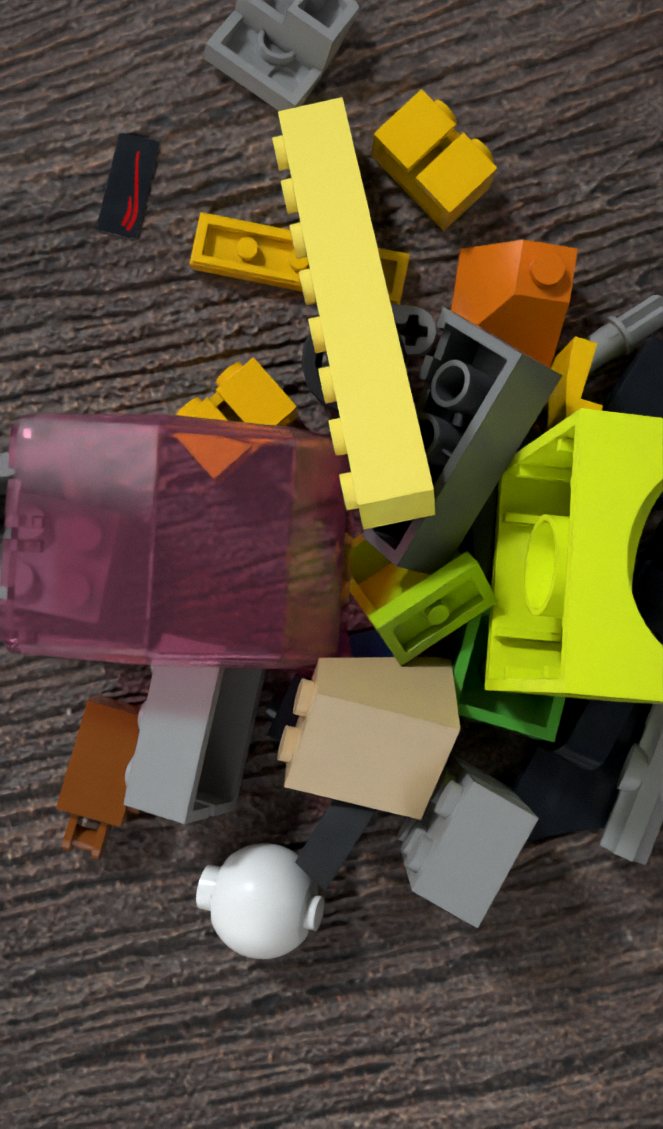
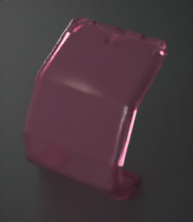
(175, 542)

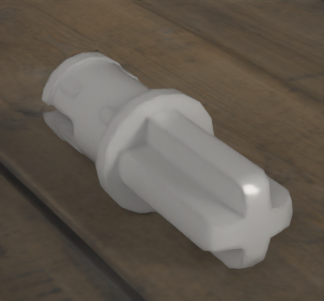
(622, 333)

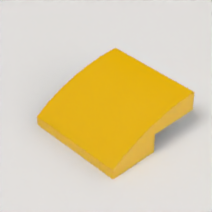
(566, 399)

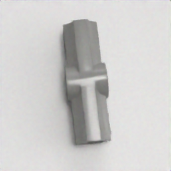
(639, 804)

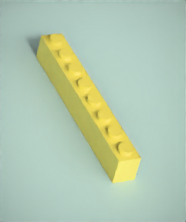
(355, 319)

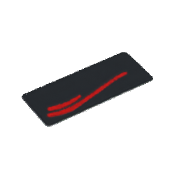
(127, 185)

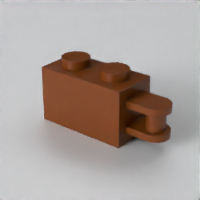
(96, 774)

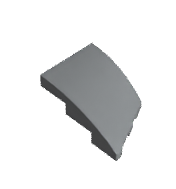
(280, 46)

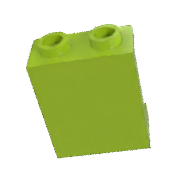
(415, 607)

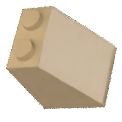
(373, 732)

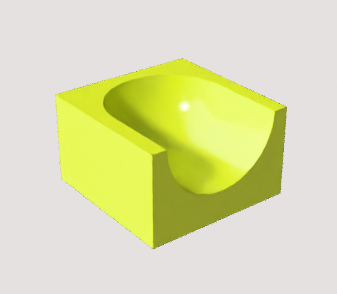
(567, 562)

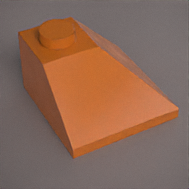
(517, 292)

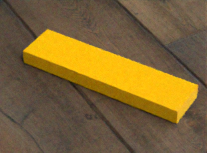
(268, 255)

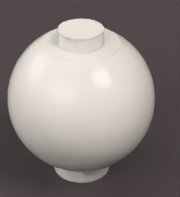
(260, 901)

